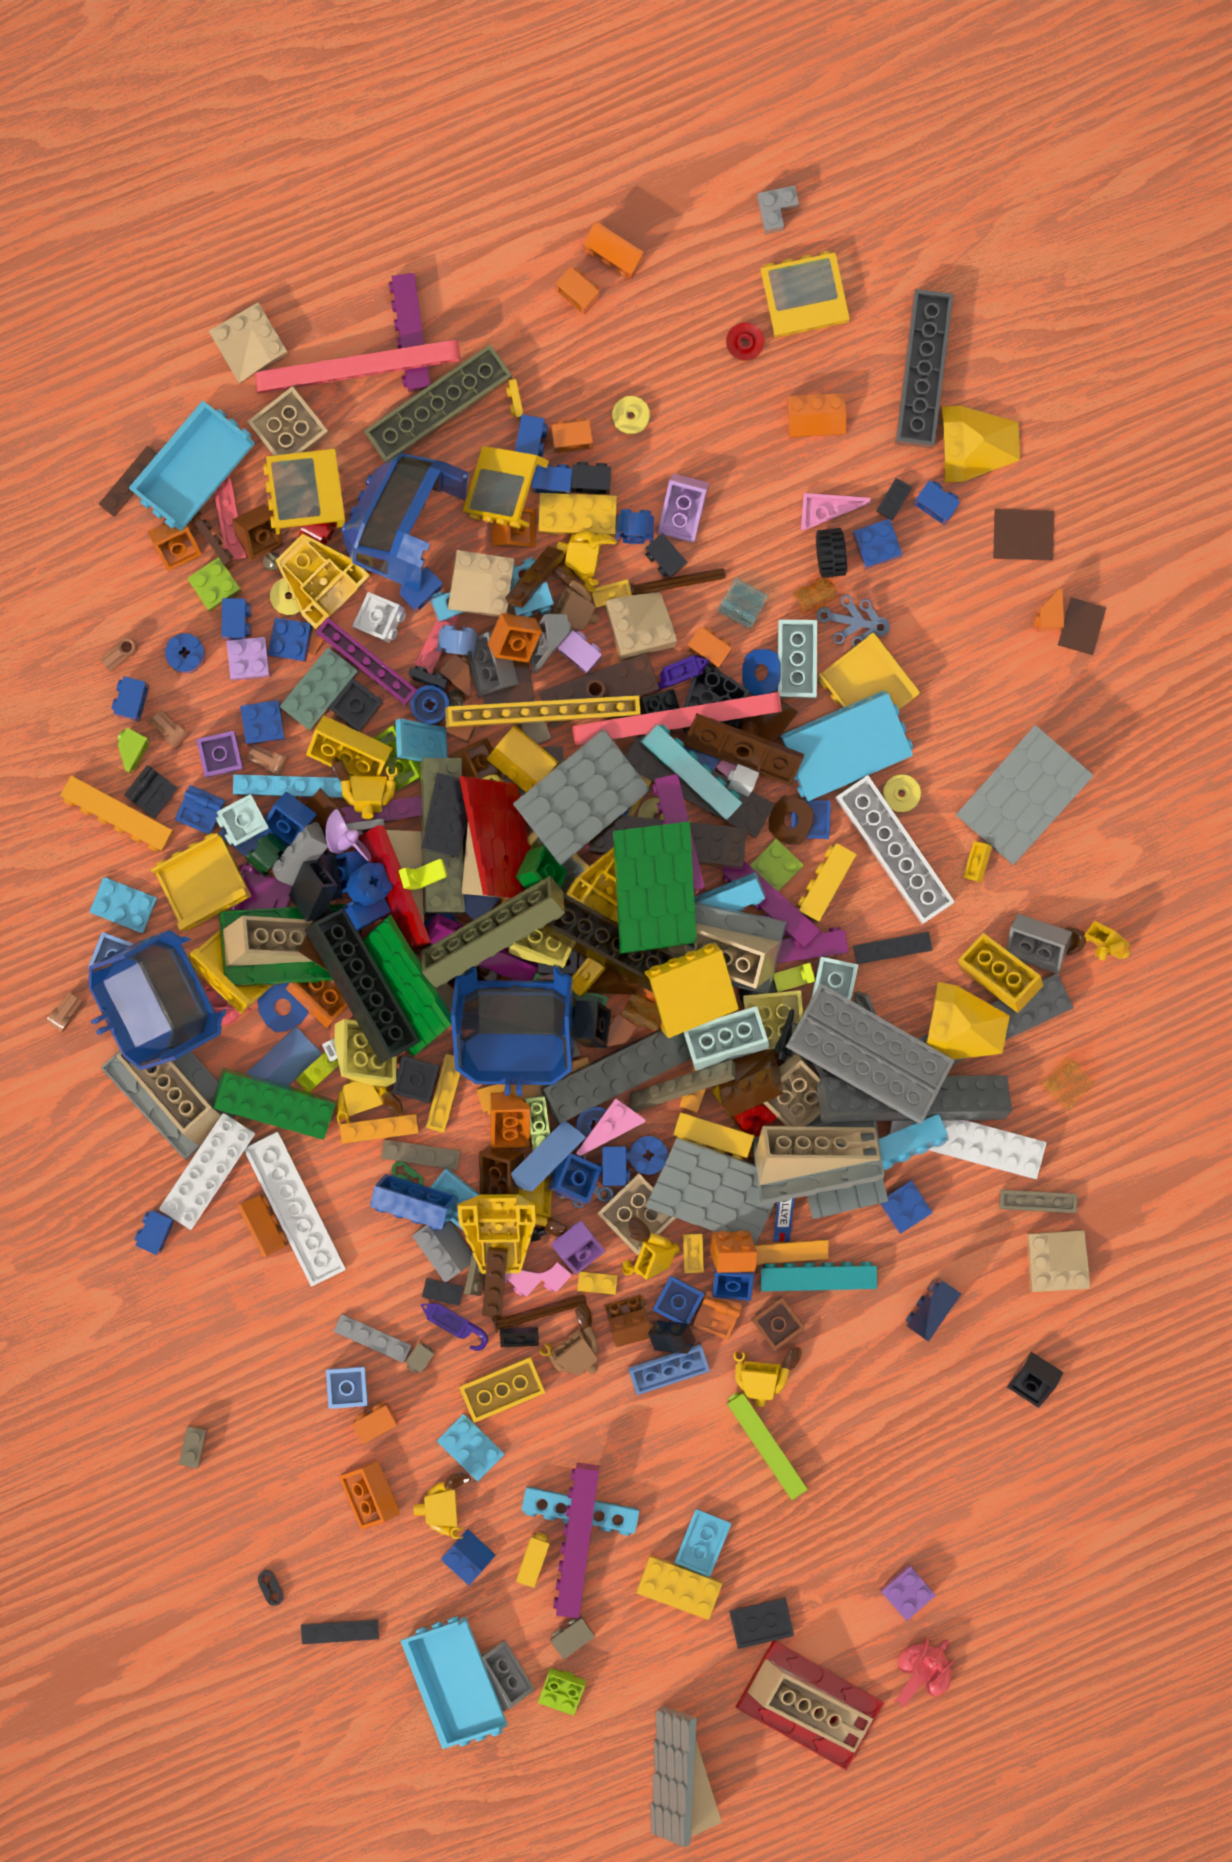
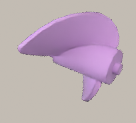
(341, 838)

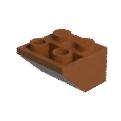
(619, 1030)
(628, 1320)

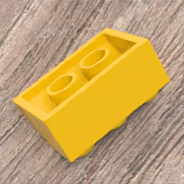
(522, 759)

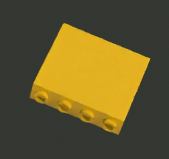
(867, 671)
(201, 881)
(209, 965)
(692, 990)

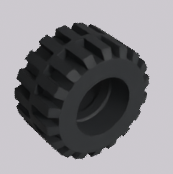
(831, 552)

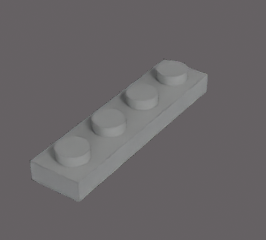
(372, 1338)

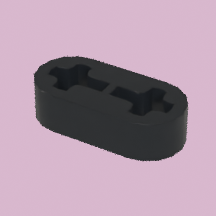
(266, 1589)

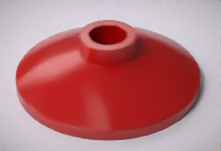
(748, 332)

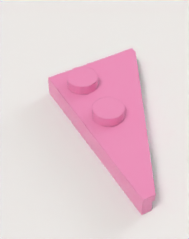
(822, 508)
(614, 1122)

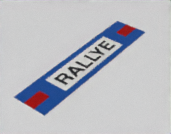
(783, 1221)

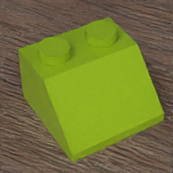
(132, 748)

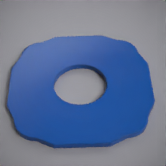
(770, 683)
(271, 1018)

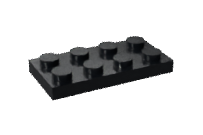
(445, 817)

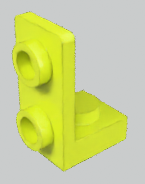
(423, 876)
(793, 977)
(316, 1072)

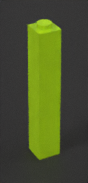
(766, 1445)

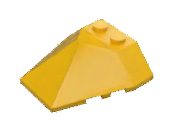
(976, 443)
(319, 578)
(598, 886)
(965, 1024)
(500, 1223)

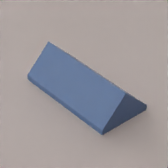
(287, 1059)
(547, 1156)
(668, 1369)

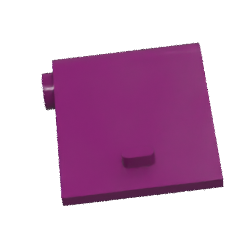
(263, 891)

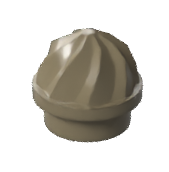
(269, 561)
(455, 698)

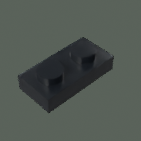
(894, 499)
(442, 1291)
(519, 1337)

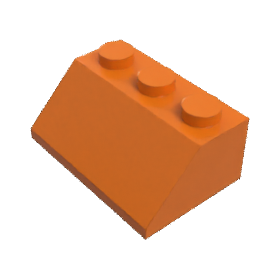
(613, 250)
(816, 415)
(320, 999)
(509, 1121)
(262, 1225)
(369, 1495)

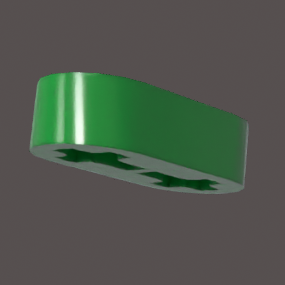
(410, 1171)

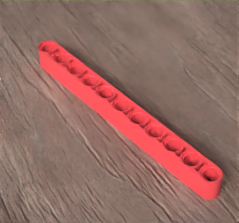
(357, 366)
(680, 717)

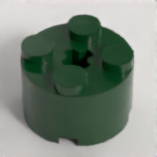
(269, 850)

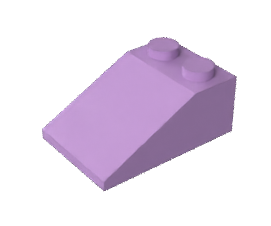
(683, 507)

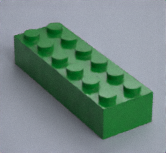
(273, 1103)

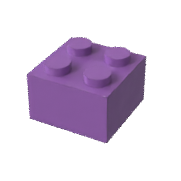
(220, 754)
(578, 1247)
(907, 1592)

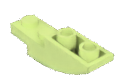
(538, 1120)

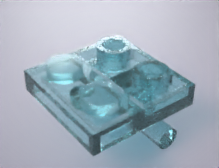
(742, 603)

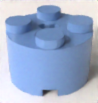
(456, 640)

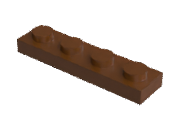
(120, 492)
(214, 541)
(535, 576)
(494, 1282)

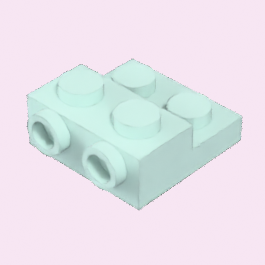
(241, 821)

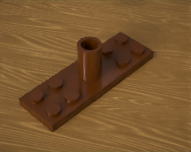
(625, 678)
(743, 748)

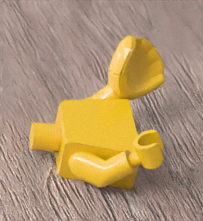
(583, 555)

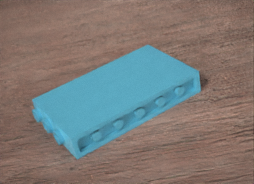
(192, 465)
(848, 745)
(454, 1682)

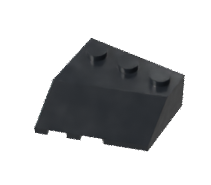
(714, 687)

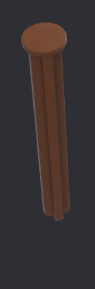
(679, 581)
(538, 1312)

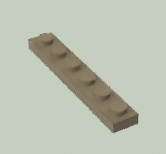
(682, 1085)

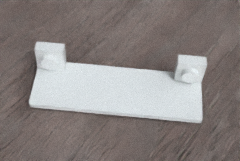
(207, 1171)

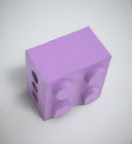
(580, 652)
(248, 658)

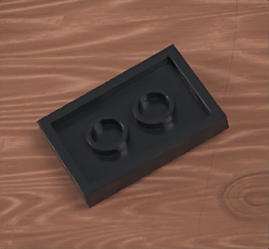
(421, 675)
(761, 1623)

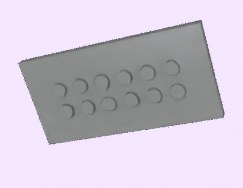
(870, 1053)

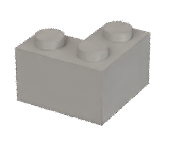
(772, 204)

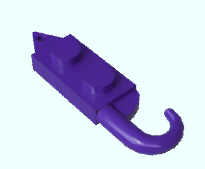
(682, 671)
(454, 1323)

